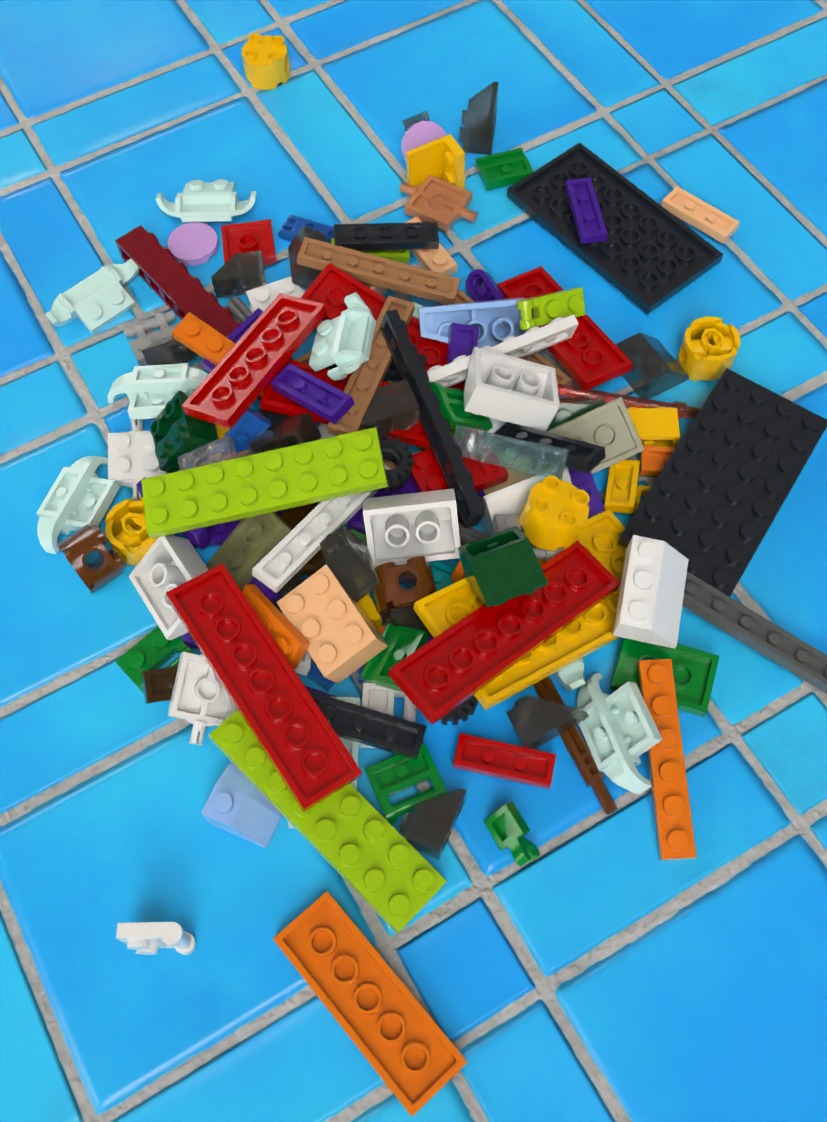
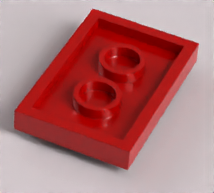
(429, 477)

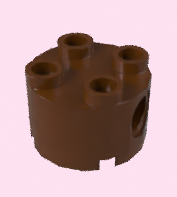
(92, 574)
(415, 575)

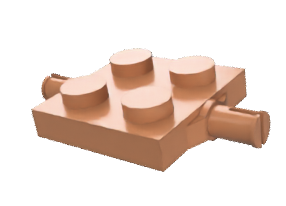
(438, 202)

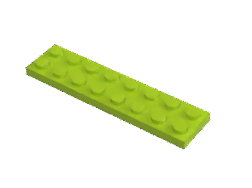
(263, 483)
(344, 832)

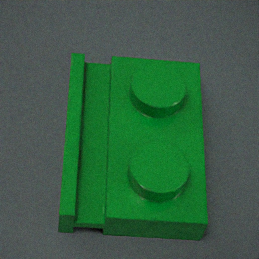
(503, 168)
(401, 643)

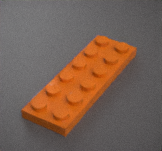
(370, 1003)

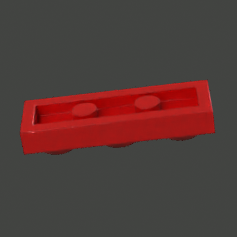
(504, 761)

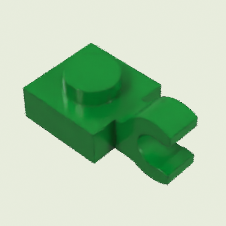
(509, 831)

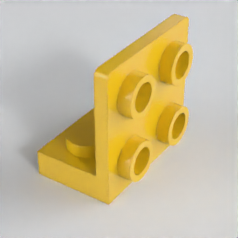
(437, 158)

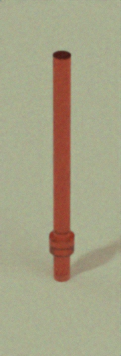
(629, 401)

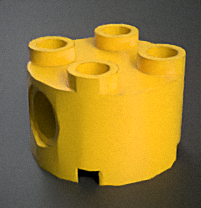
(265, 61)
(708, 348)
(554, 513)
(128, 531)

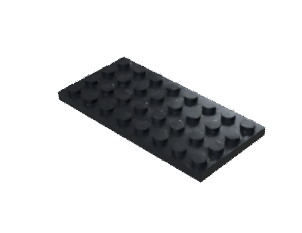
(646, 247)
(728, 479)

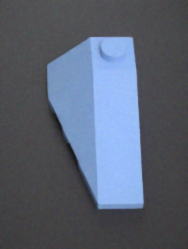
(494, 318)
(241, 808)

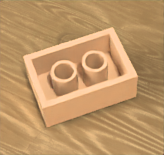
(333, 624)

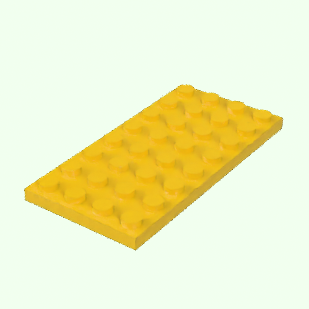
(572, 643)

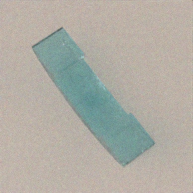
(511, 452)

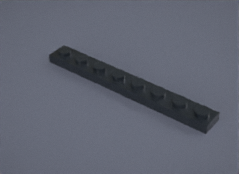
(431, 418)

